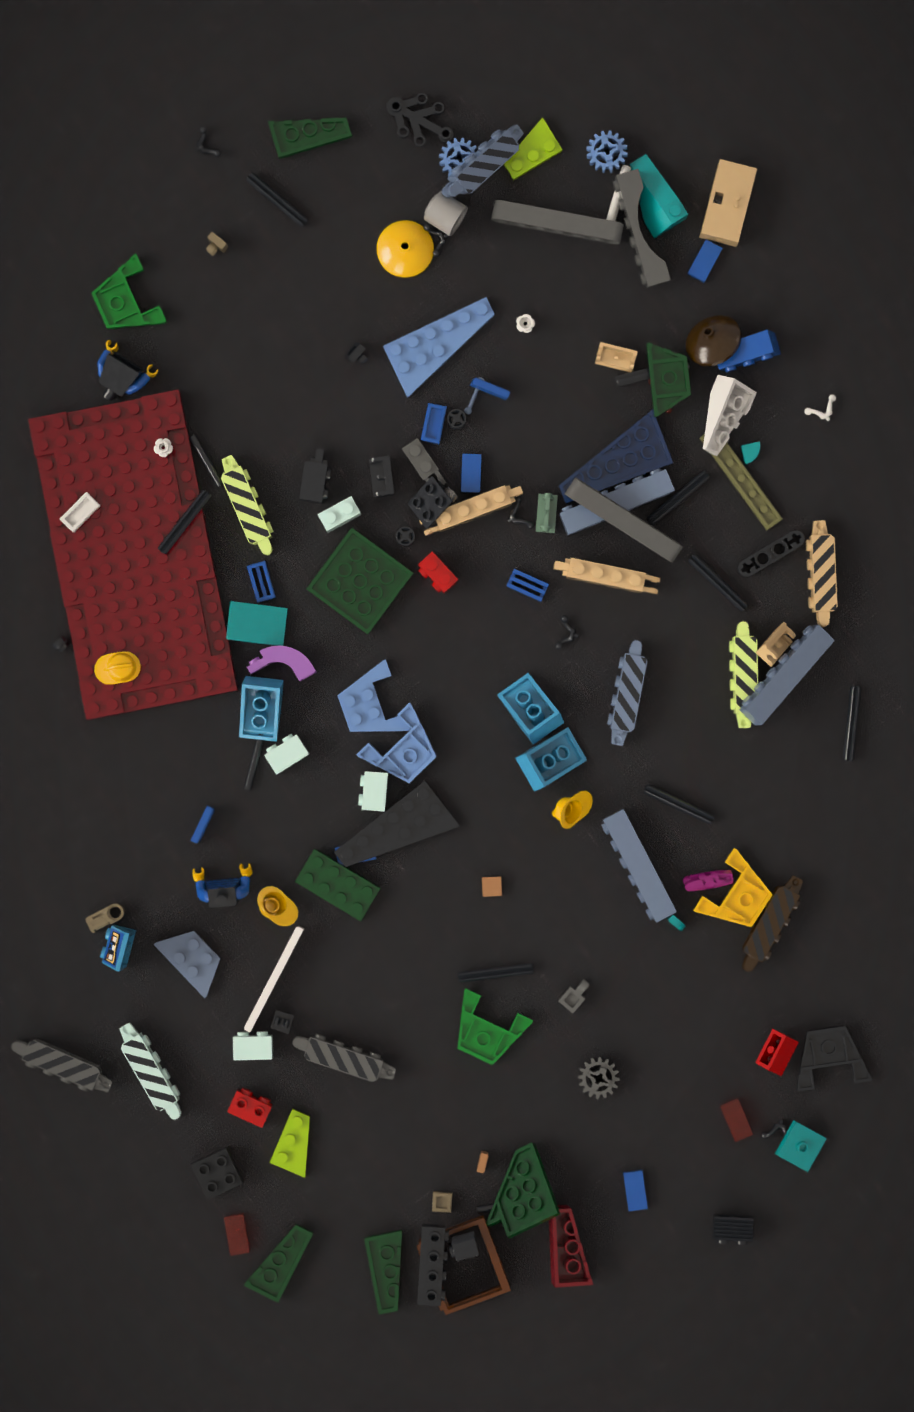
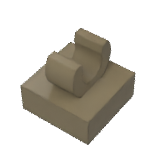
(216, 243)

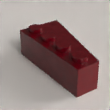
(566, 1251)

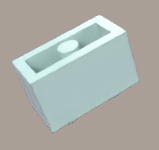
(339, 514)
(286, 754)
(374, 791)
(253, 1046)

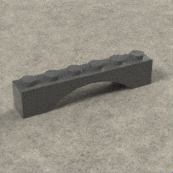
(653, 267)

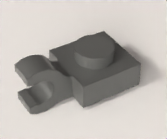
(573, 997)

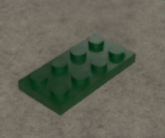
(337, 884)

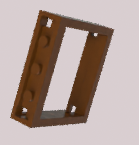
(487, 1294)

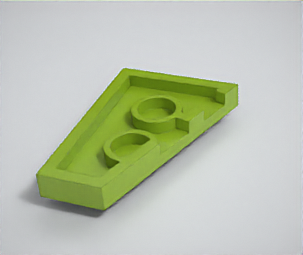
(533, 150)
(293, 1144)

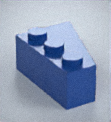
(752, 349)

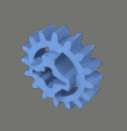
(614, 150)
(452, 160)

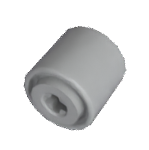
(445, 213)

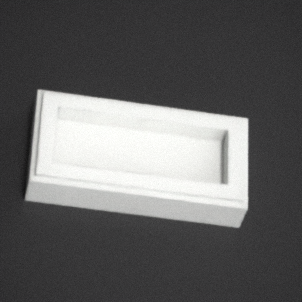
(80, 512)

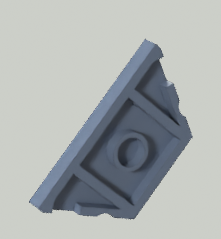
(192, 959)

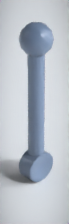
(468, 410)

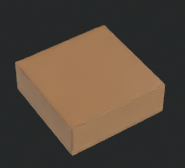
(491, 886)
(482, 1161)

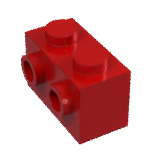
(435, 569)
(776, 1052)
(250, 1107)

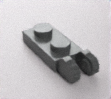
(422, 461)

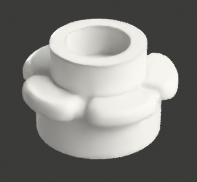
(526, 328)
(163, 442)

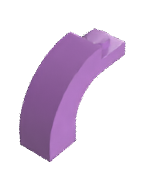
(296, 660)

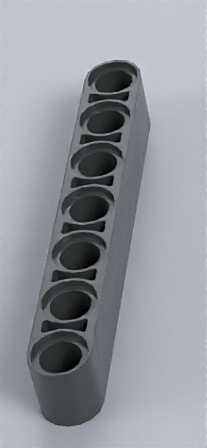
(557, 222)
(623, 520)

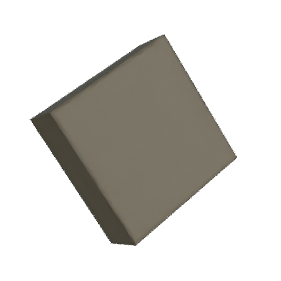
(442, 1201)

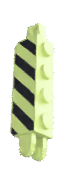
(246, 506)
(744, 670)

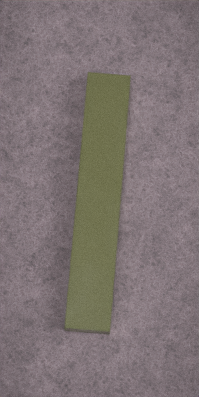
(746, 486)

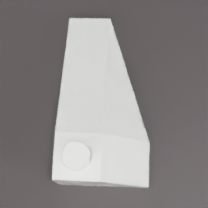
(727, 405)

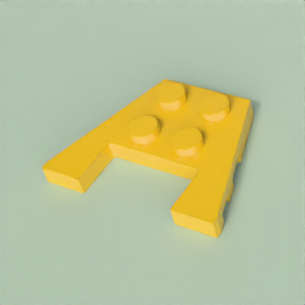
(745, 898)

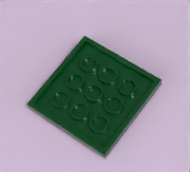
(359, 581)

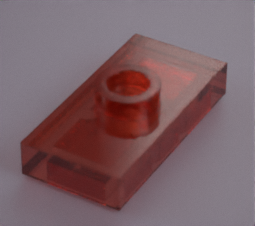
(736, 1120)
(236, 1234)

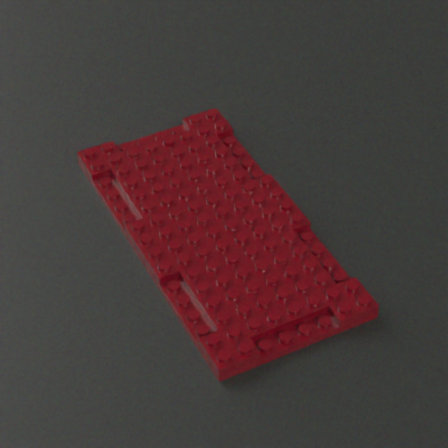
(110, 571)

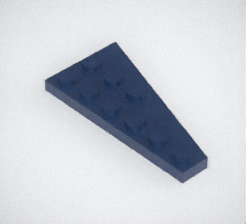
(627, 457)

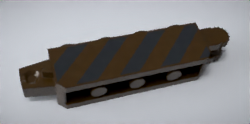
(770, 922)

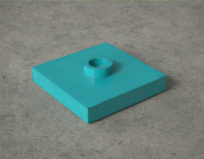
(800, 1146)

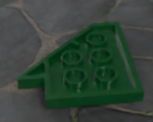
(524, 1195)

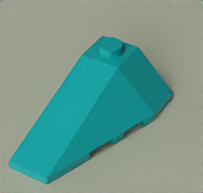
(657, 201)

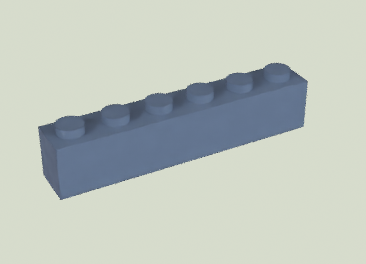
(628, 496)
(786, 674)
(639, 865)

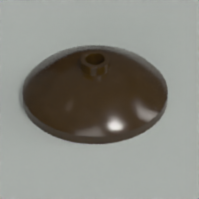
(713, 340)

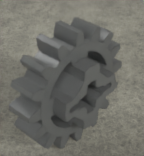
(593, 1089)

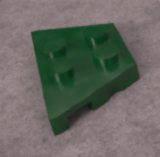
(667, 378)

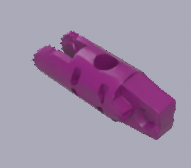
(708, 880)

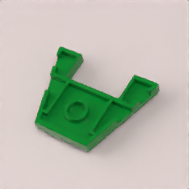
(118, 303)
(483, 1037)

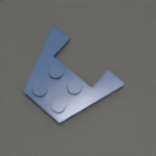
(362, 705)
(409, 754)

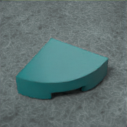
(750, 451)
(676, 922)

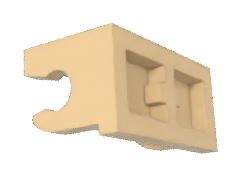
(616, 357)
(776, 644)

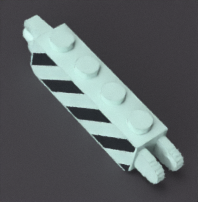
(149, 1071)

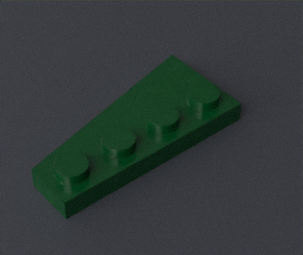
(307, 134)
(384, 1263)
(276, 1270)

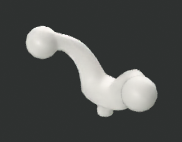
(832, 398)

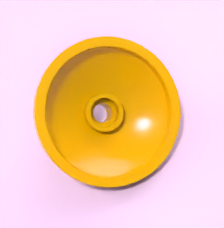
(409, 261)

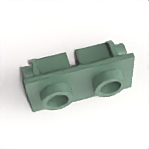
(546, 513)

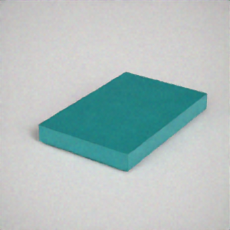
(256, 623)

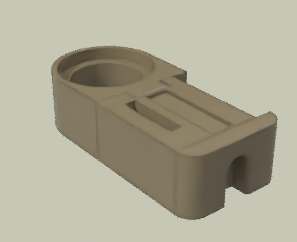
(101, 918)

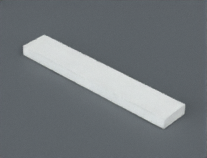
(274, 978)

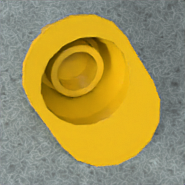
(117, 668)
(572, 809)
(277, 906)

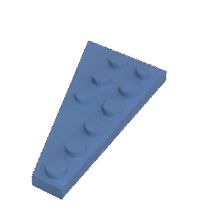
(428, 348)

